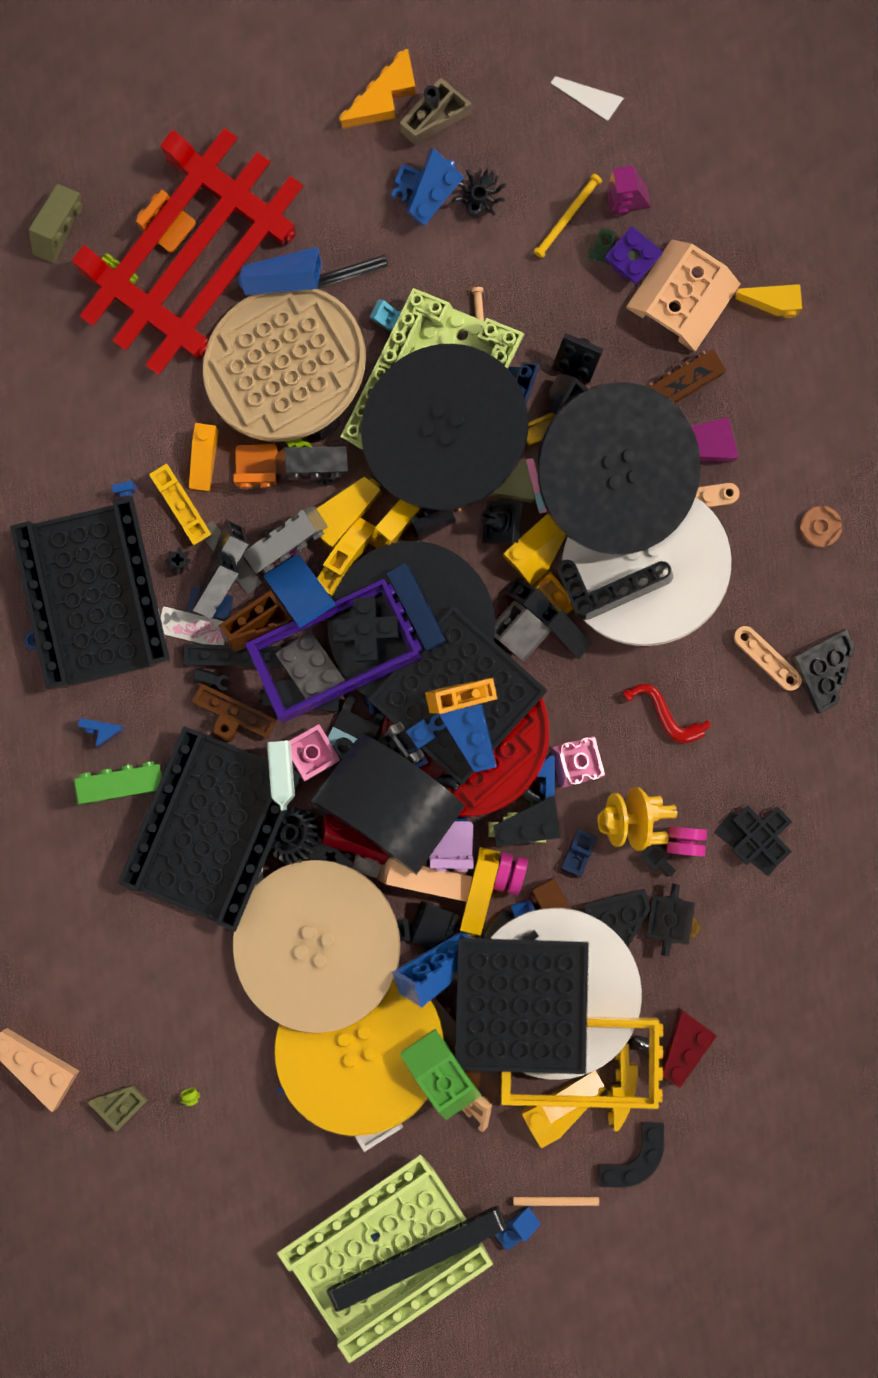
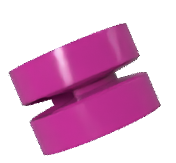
(686, 841)
(510, 874)

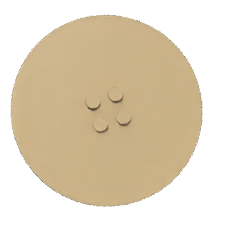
(284, 364)
(316, 946)

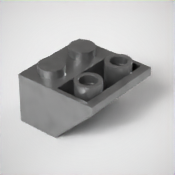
(519, 631)

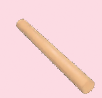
(556, 1201)

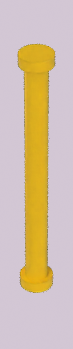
(595, 180)

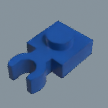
(406, 181)
(423, 732)

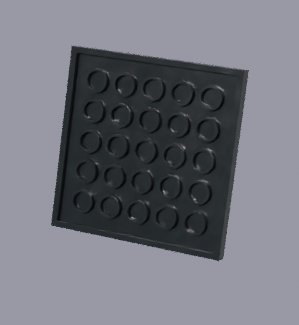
(462, 659)
(522, 1005)

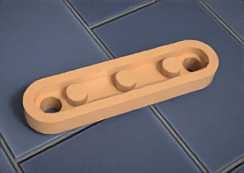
(716, 494)
(767, 658)

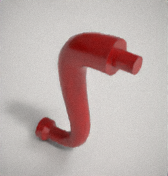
(682, 735)

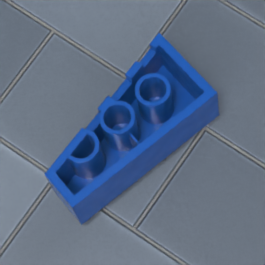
(430, 972)

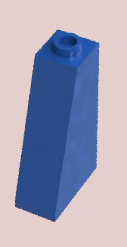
(282, 273)

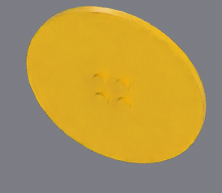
(355, 1075)

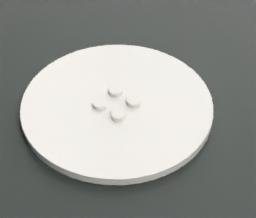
(701, 573)
(612, 976)

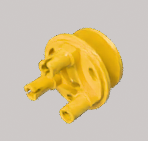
(634, 819)

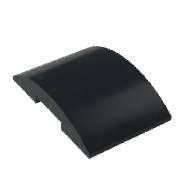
(389, 802)

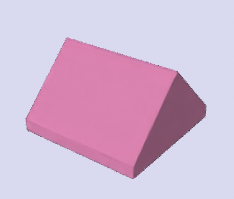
(312, 753)

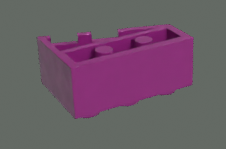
(627, 191)

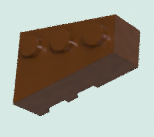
(254, 621)

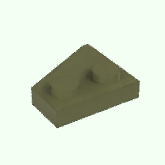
(118, 1106)

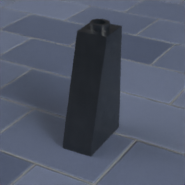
(292, 695)

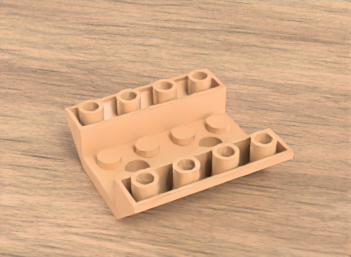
(699, 298)

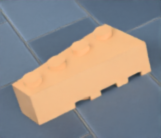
(440, 883)
(36, 1068)

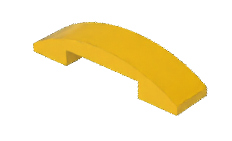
(180, 504)

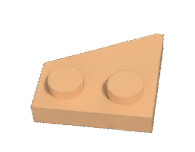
(480, 1110)

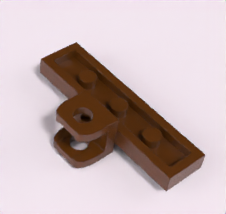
(233, 714)

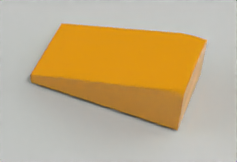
(554, 592)

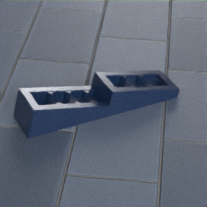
(416, 606)

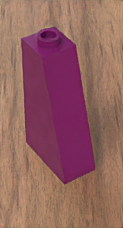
(716, 441)

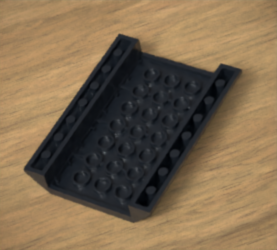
(90, 595)
(206, 830)

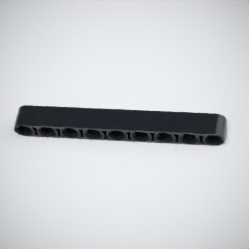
(417, 1258)

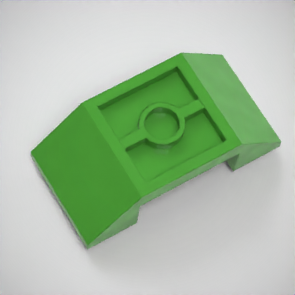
(439, 1074)

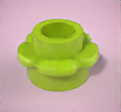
(189, 1096)

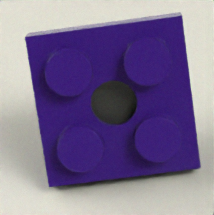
(633, 255)

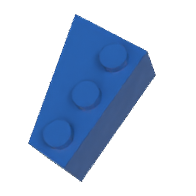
(432, 188)
(472, 736)

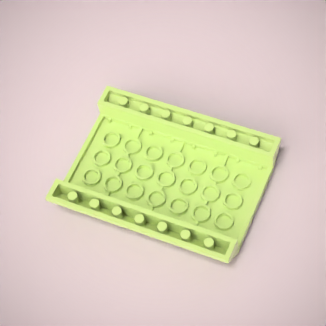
(404, 1211)

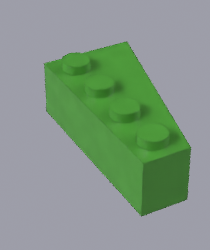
(117, 784)

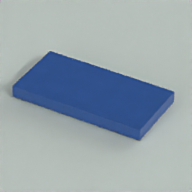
(299, 590)

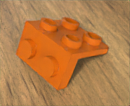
(178, 230)
(256, 466)

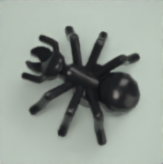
(479, 193)

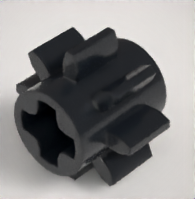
(175, 556)

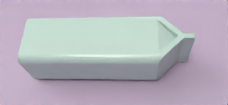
(281, 772)

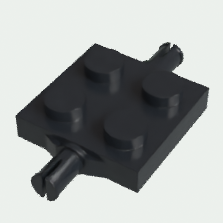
(670, 919)

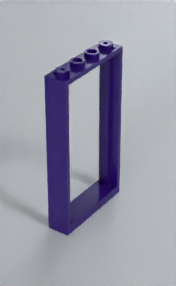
(355, 682)

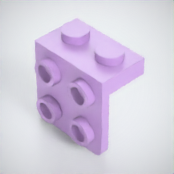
(454, 849)

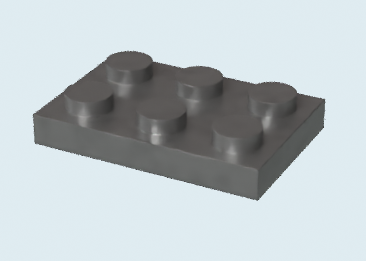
(309, 666)

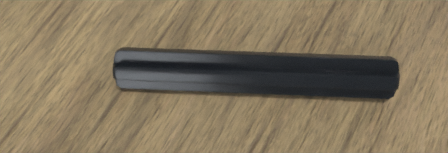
(352, 271)

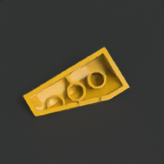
(535, 550)
(551, 1122)

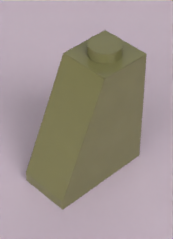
(518, 485)

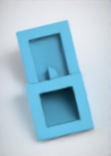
(385, 315)

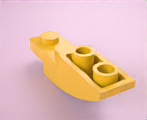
(345, 554)
(627, 1078)

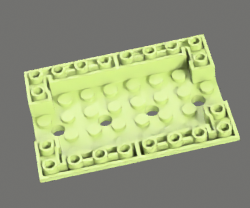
(427, 323)

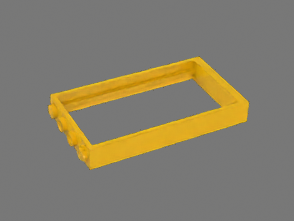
(655, 1074)

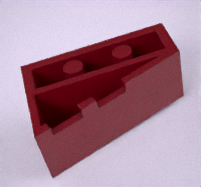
(347, 839)

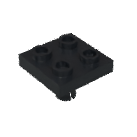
(577, 357)
(502, 522)

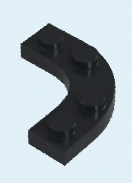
(642, 1166)

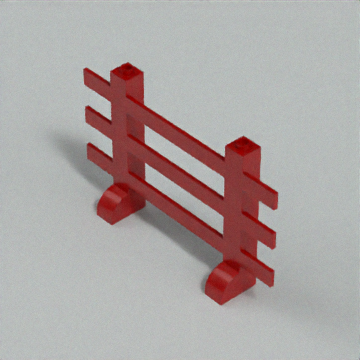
(233, 196)

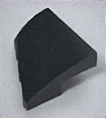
(432, 522)

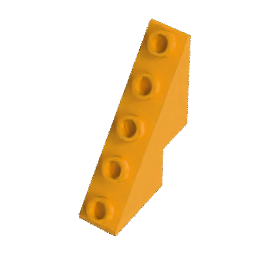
(377, 101)

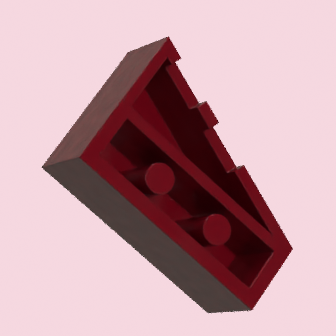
(686, 1048)

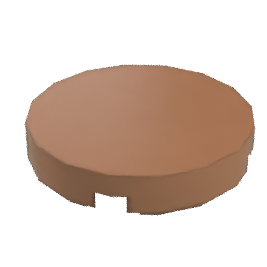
(821, 526)

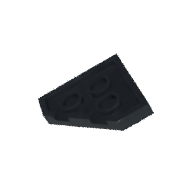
(825, 669)
(621, 913)

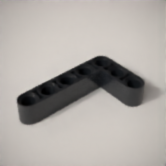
(612, 589)

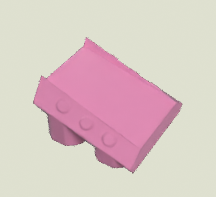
(577, 762)

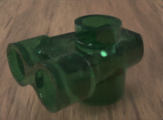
(600, 251)

